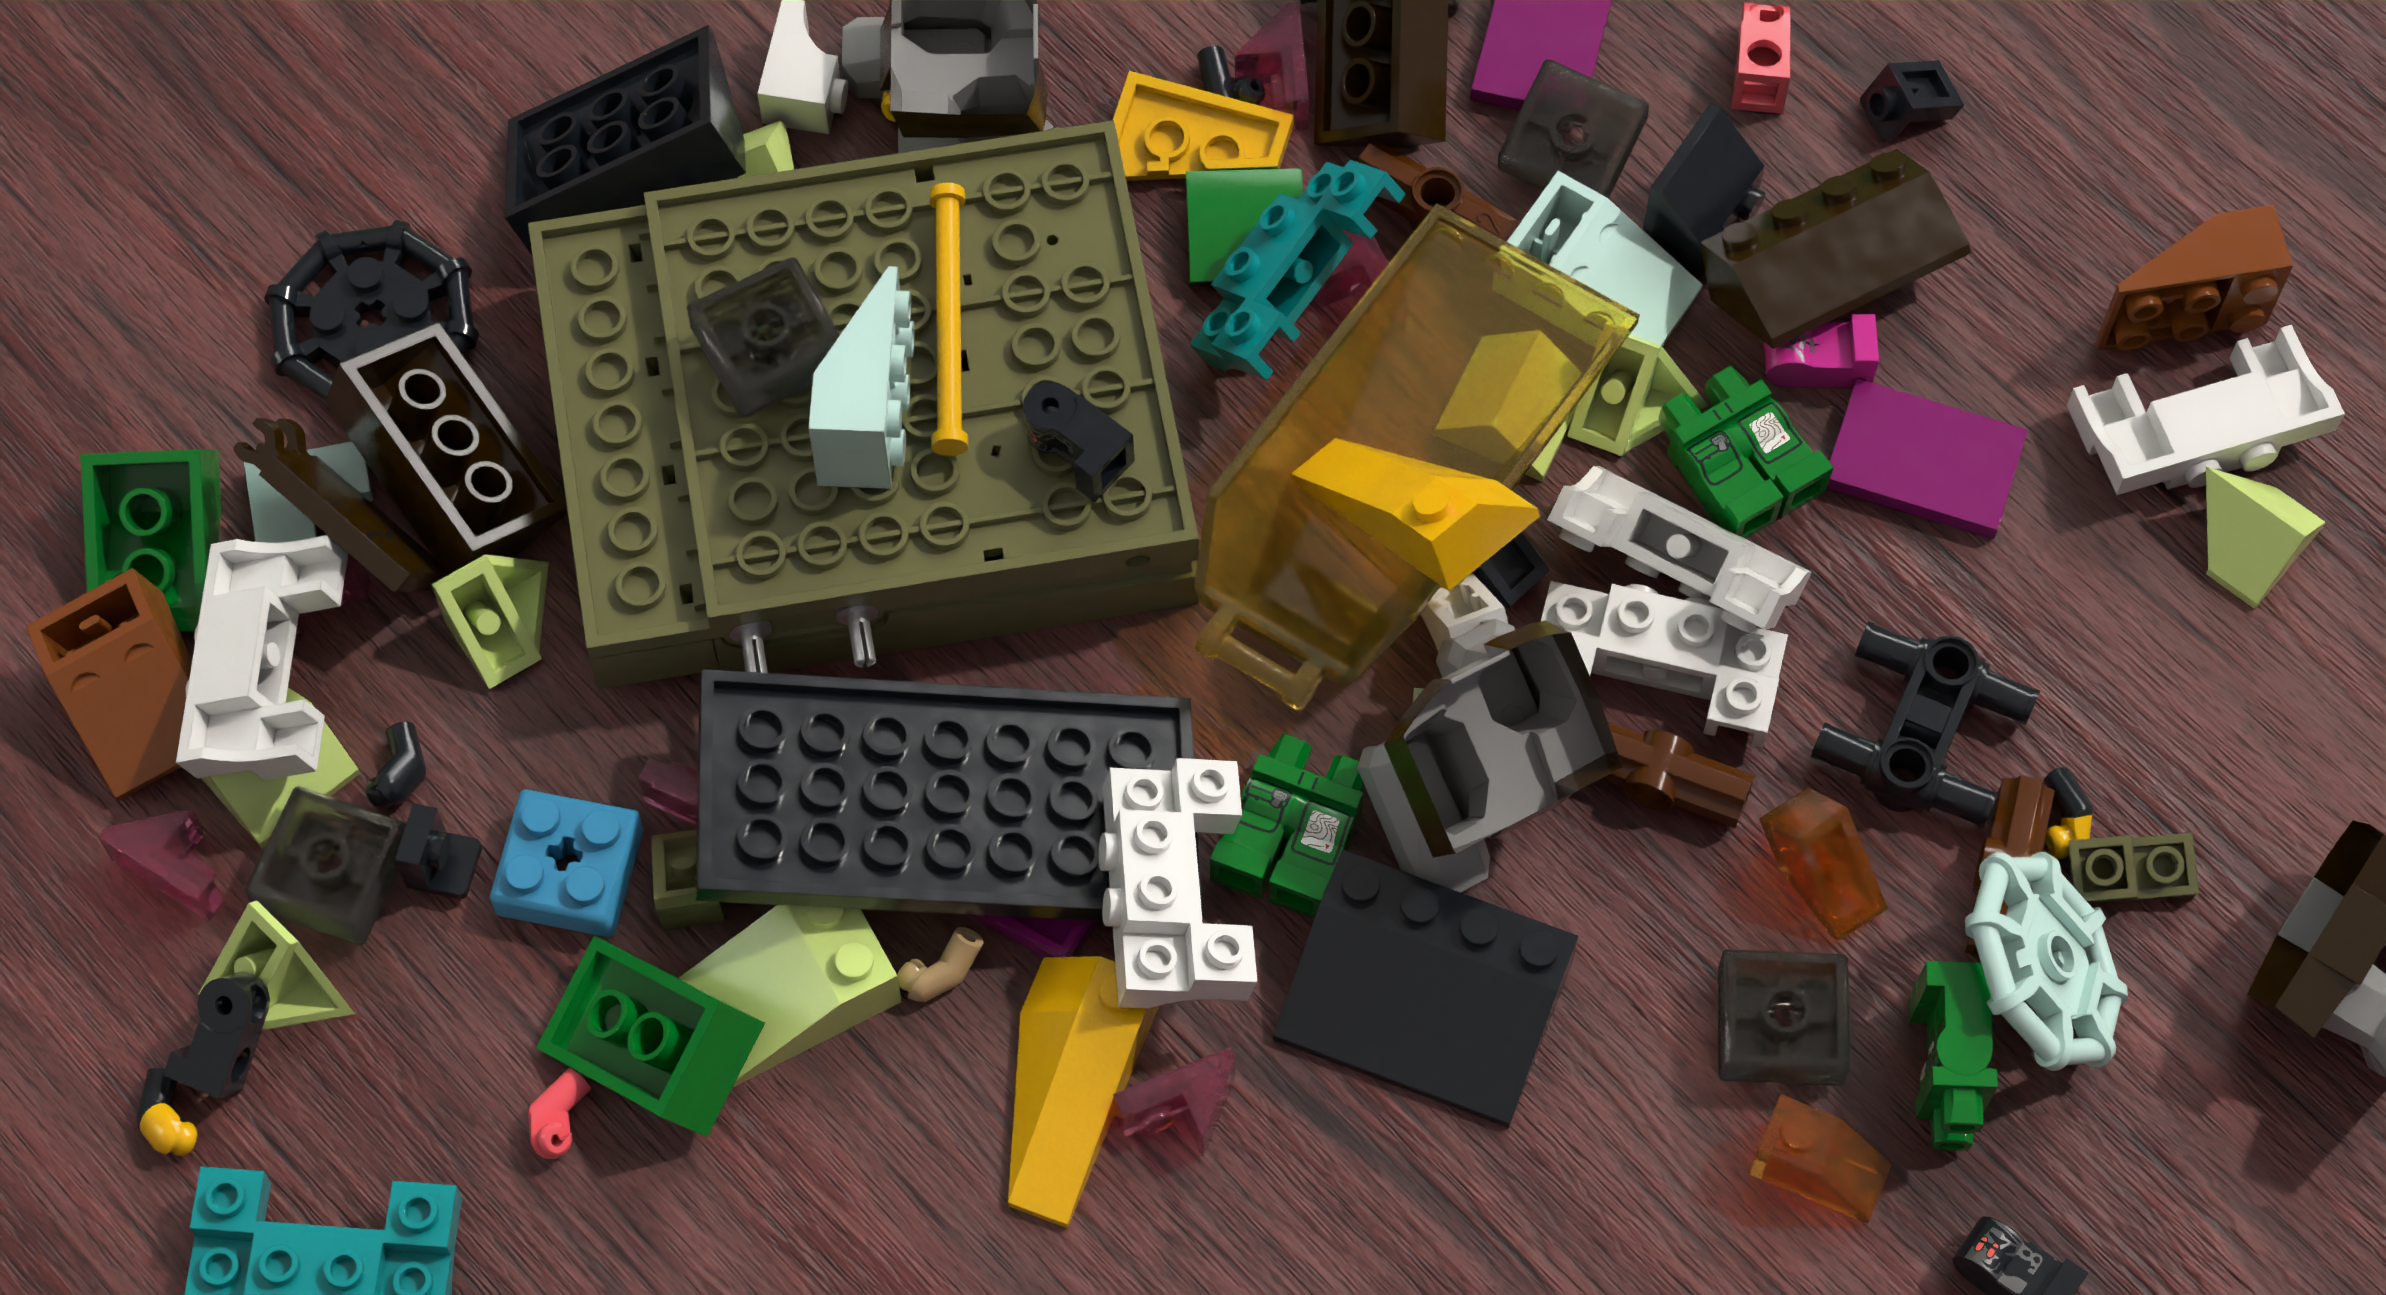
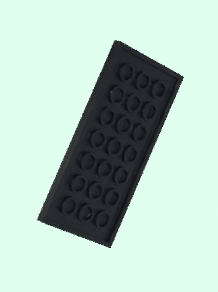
(915, 792)

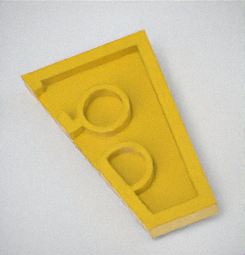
(1182, 129)

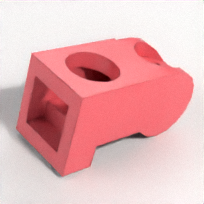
(1762, 59)

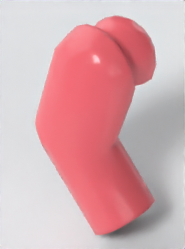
(550, 1117)

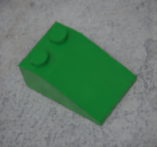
(153, 517)
(650, 1036)

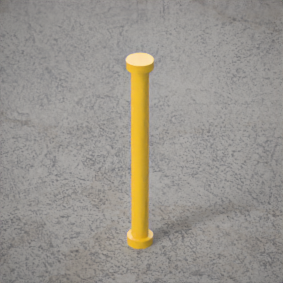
(949, 437)

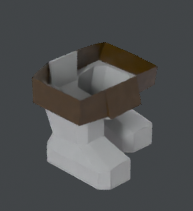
(951, 69)
(1487, 748)
(2326, 949)

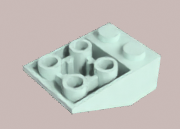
(1609, 253)
(863, 392)

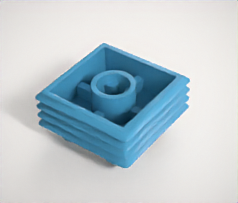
(590, 891)

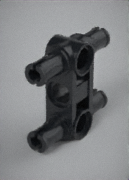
(1925, 724)

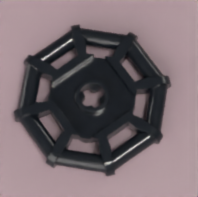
(360, 289)

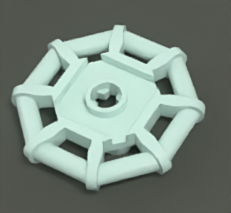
(2050, 956)

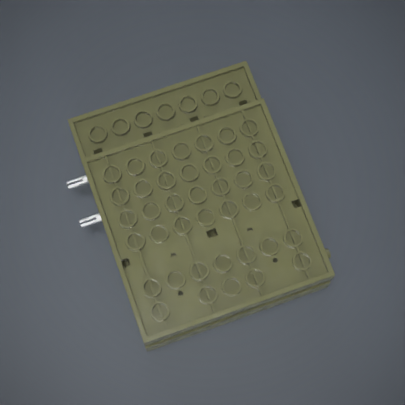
(709, 526)

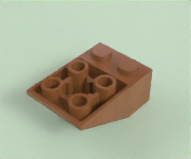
(2206, 282)
(119, 677)

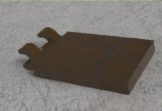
(339, 508)

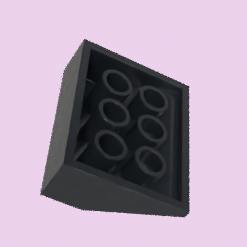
(625, 134)
(1425, 988)

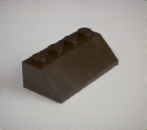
(1381, 72)
(1832, 248)
(444, 449)

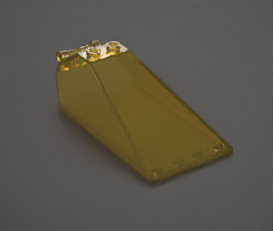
(1446, 359)

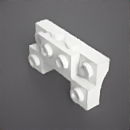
(2215, 426)
(1668, 539)
(1674, 648)
(244, 656)
(1154, 885)

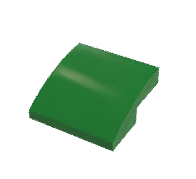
(1225, 209)

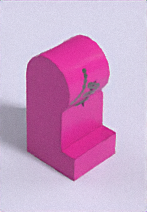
(1827, 355)

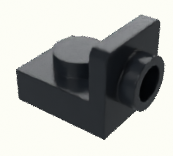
(1909, 94)
(1512, 570)
(434, 858)

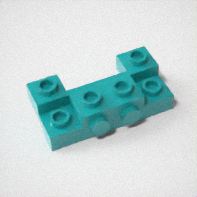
(1287, 263)
(249, 1256)

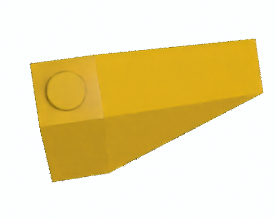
(1417, 509)
(1069, 1064)

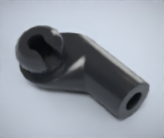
(1217, 78)
(402, 772)

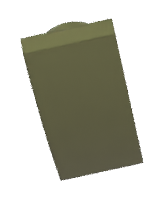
(2134, 868)

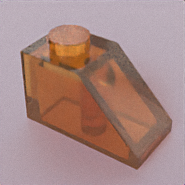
(1824, 861)
(1820, 1159)

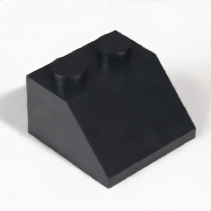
(1703, 189)

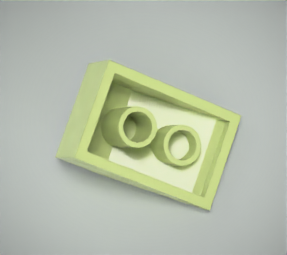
(803, 976)

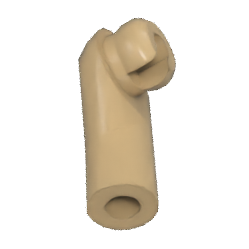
(946, 973)

